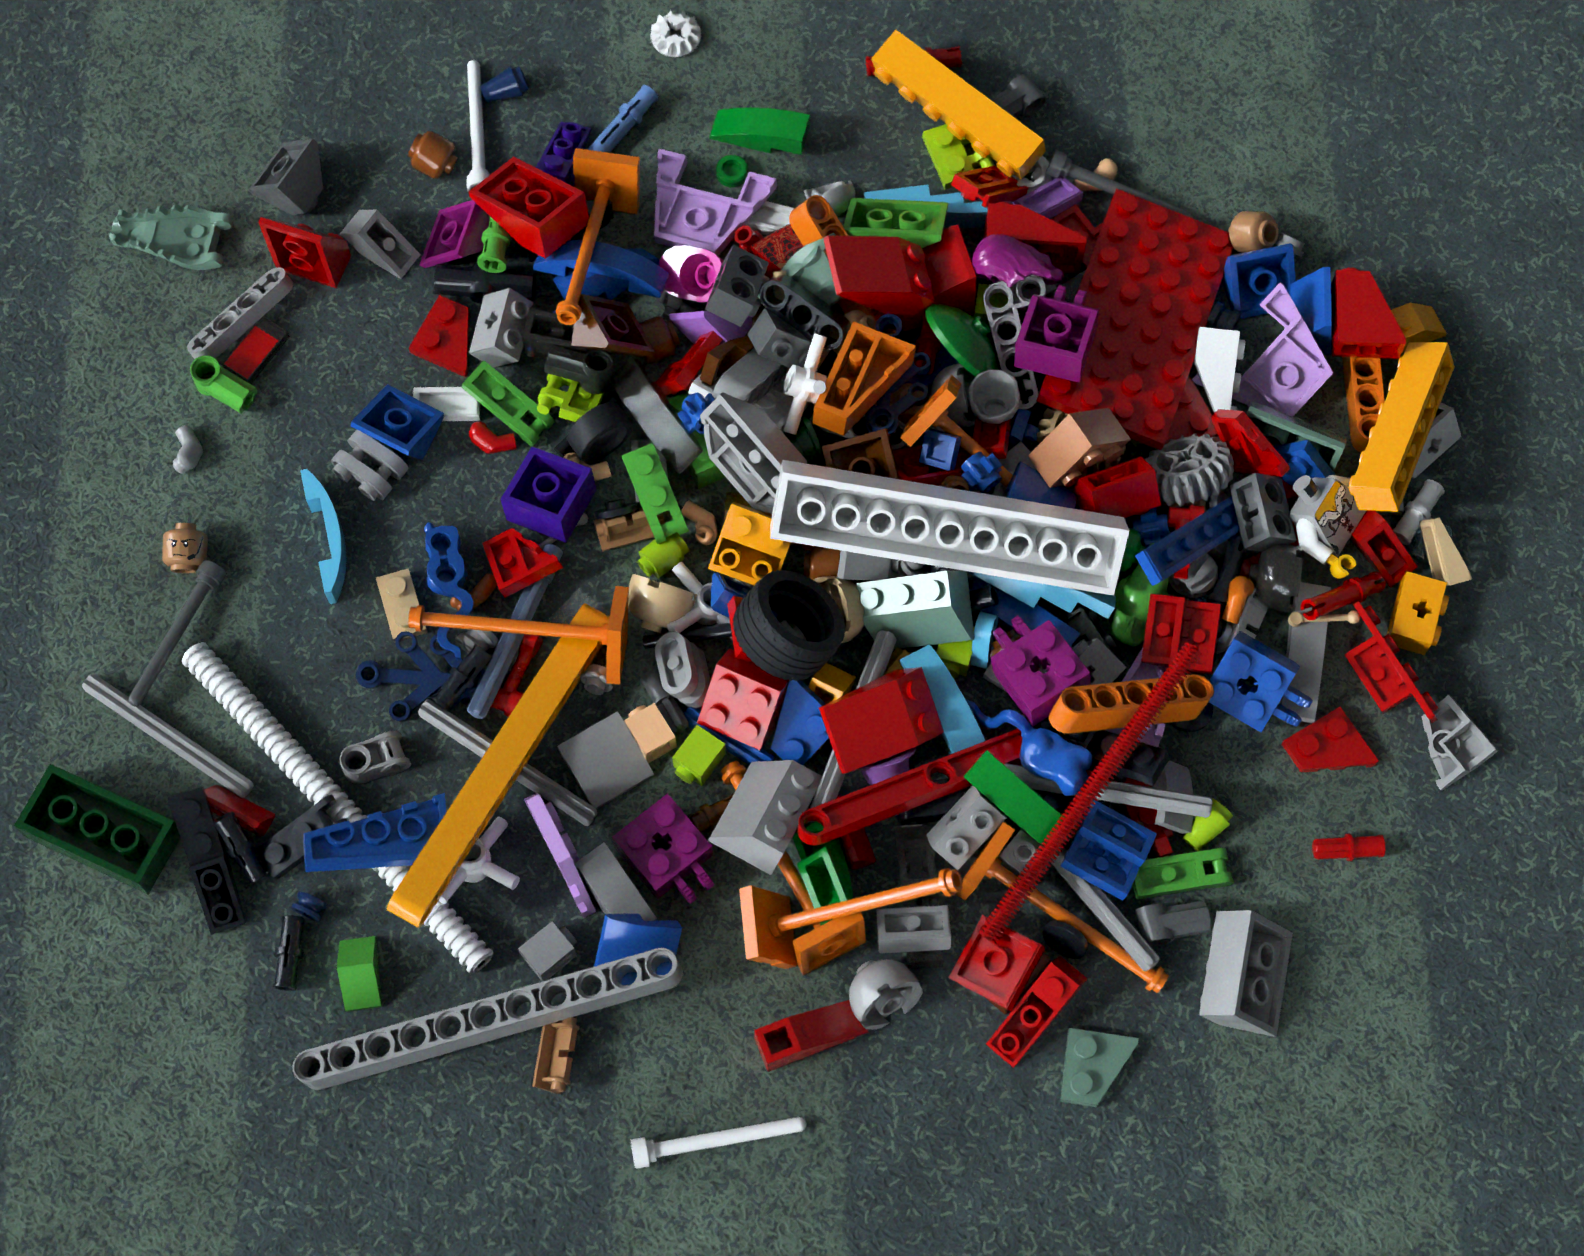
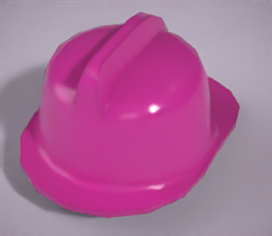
(690, 272)

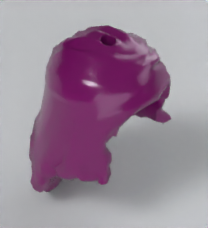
(1011, 261)

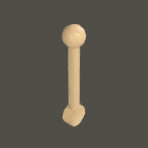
(1295, 618)

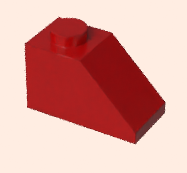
(1382, 548)

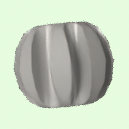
(1201, 578)

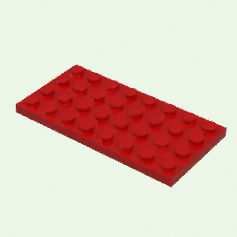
(1153, 290)

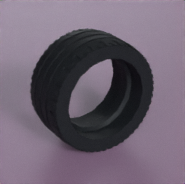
(775, 647)

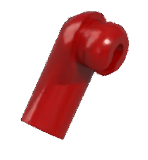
(490, 442)

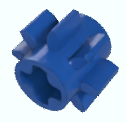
(692, 408)
(982, 472)
(1151, 527)

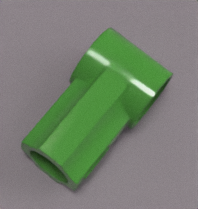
(223, 385)

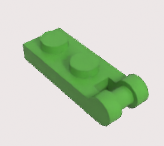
(506, 402)
(654, 491)
(1182, 873)

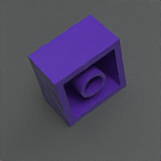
(548, 494)

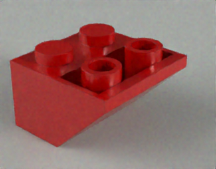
(1119, 490)

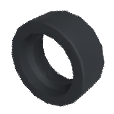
(599, 432)

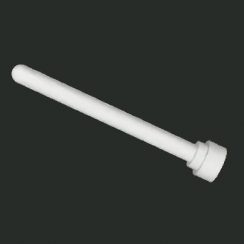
(478, 172)
(646, 1151)

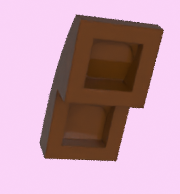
(724, 357)

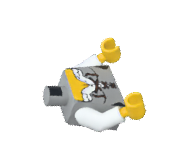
(1326, 519)

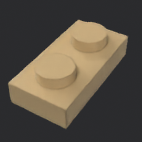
(398, 597)

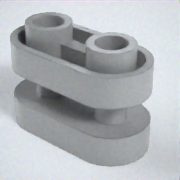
(371, 483)
(682, 669)

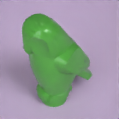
(1132, 606)

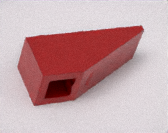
(1036, 1010)
(806, 1034)

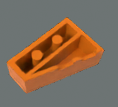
(860, 376)

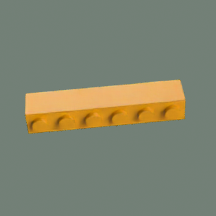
(958, 105)
(1402, 427)

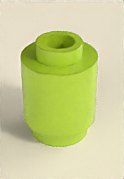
(662, 557)

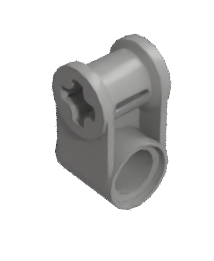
(377, 758)

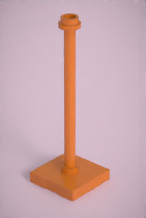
(601, 178)
(935, 414)
(611, 634)
(990, 866)
(770, 923)
(826, 940)

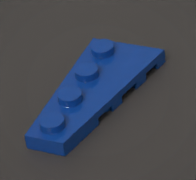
(376, 841)

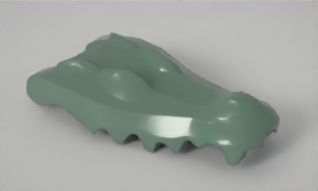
(177, 234)
(812, 270)

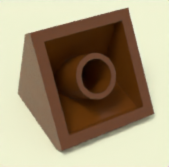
(610, 328)
(864, 454)

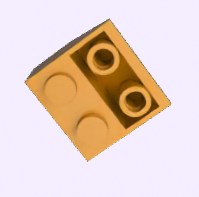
(746, 547)

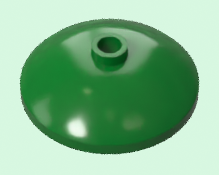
(964, 337)

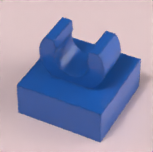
(1020, 430)
(940, 449)

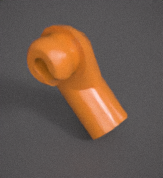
(1239, 590)

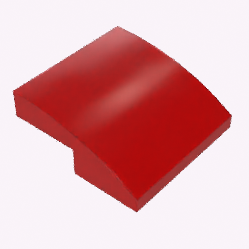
(1177, 621)

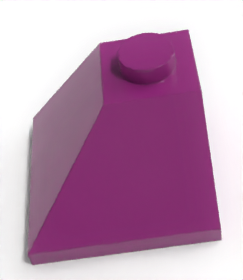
(455, 234)

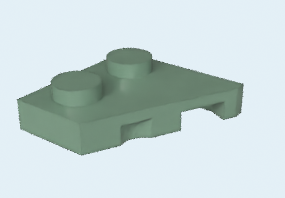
(1092, 1064)

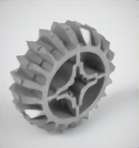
(1191, 468)

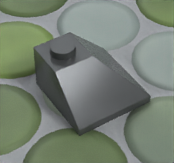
(291, 177)

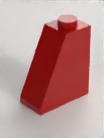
(1362, 318)

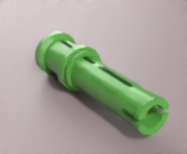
(494, 248)

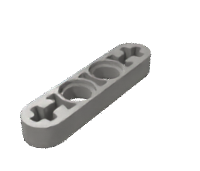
(241, 315)

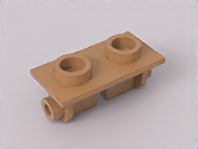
(624, 529)
(553, 1063)

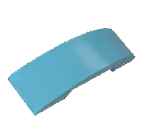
(333, 569)
(953, 710)

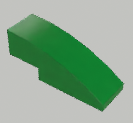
(762, 129)
(1013, 796)
(823, 870)

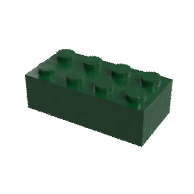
(98, 828)

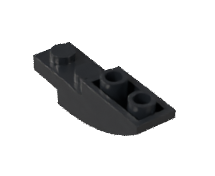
(1143, 764)
(207, 860)

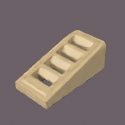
(1442, 553)

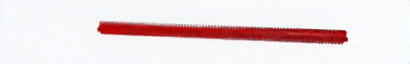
(1089, 792)

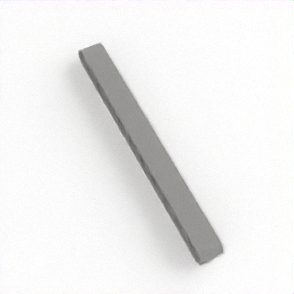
(471, 1016)

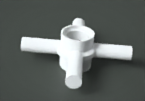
(804, 384)
(701, 611)
(481, 867)

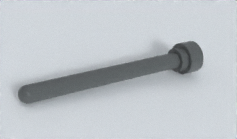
(1062, 166)
(207, 578)

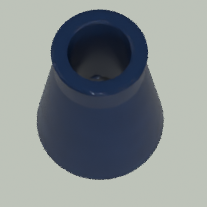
(505, 85)

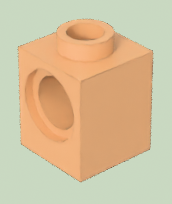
(650, 731)

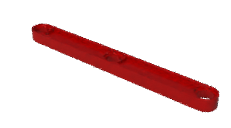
(903, 791)

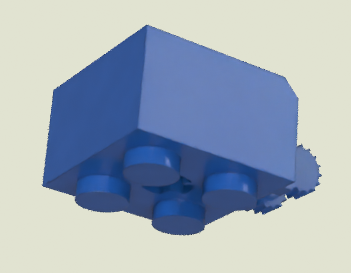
(1272, 675)

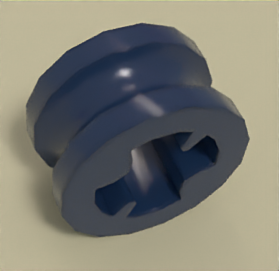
(309, 906)

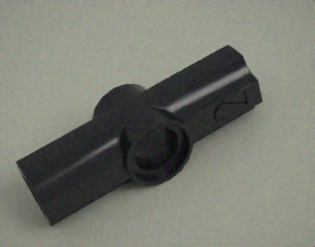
(476, 283)

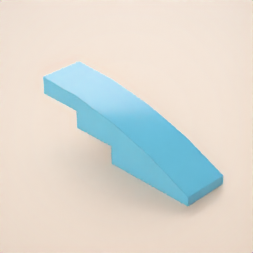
(959, 213)
(1062, 597)

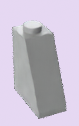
(611, 885)

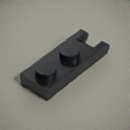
(286, 847)

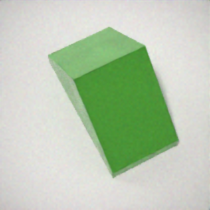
(359, 973)

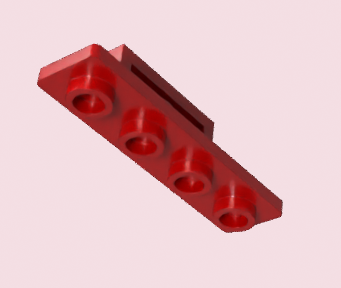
(1381, 670)

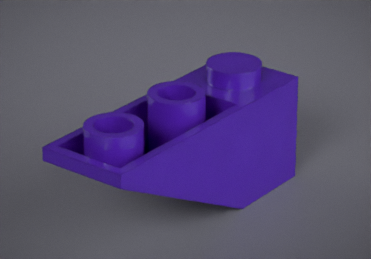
(559, 153)

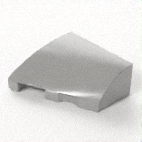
(1455, 742)

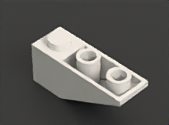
(1216, 365)

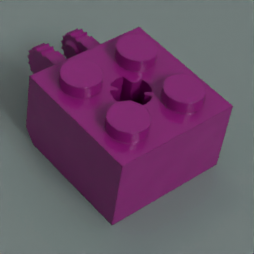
(1056, 335)
(1022, 663)
(660, 868)

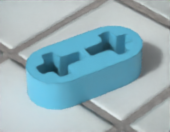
(983, 637)

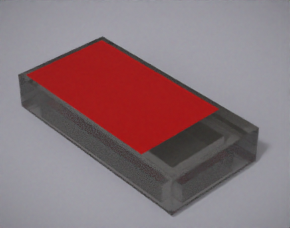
(256, 350)

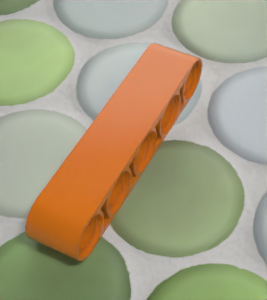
(816, 220)
(1366, 389)
(1115, 703)

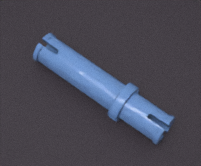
(629, 116)

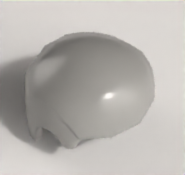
(836, 194)
(994, 396)

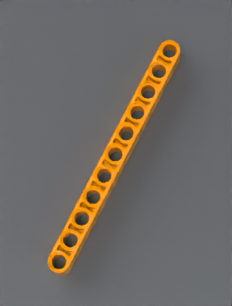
(495, 773)

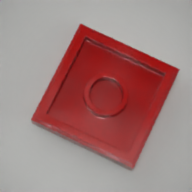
(997, 969)

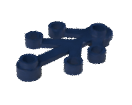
(882, 409)
(429, 678)

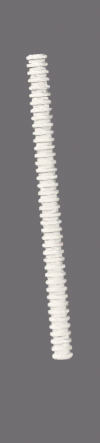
(316, 785)

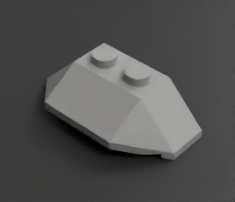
(747, 448)

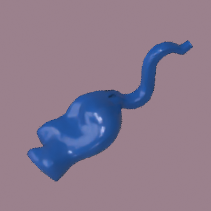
(447, 574)
(1044, 751)

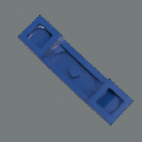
(609, 260)

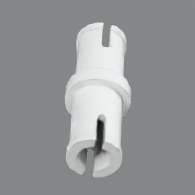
(1418, 510)

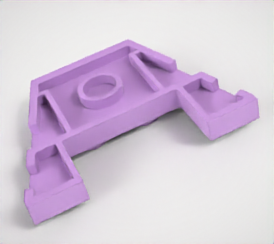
(700, 217)
(1289, 367)
(561, 849)

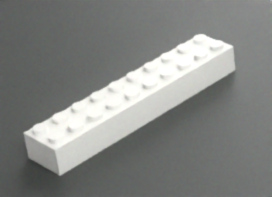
(948, 527)

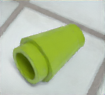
(1208, 828)

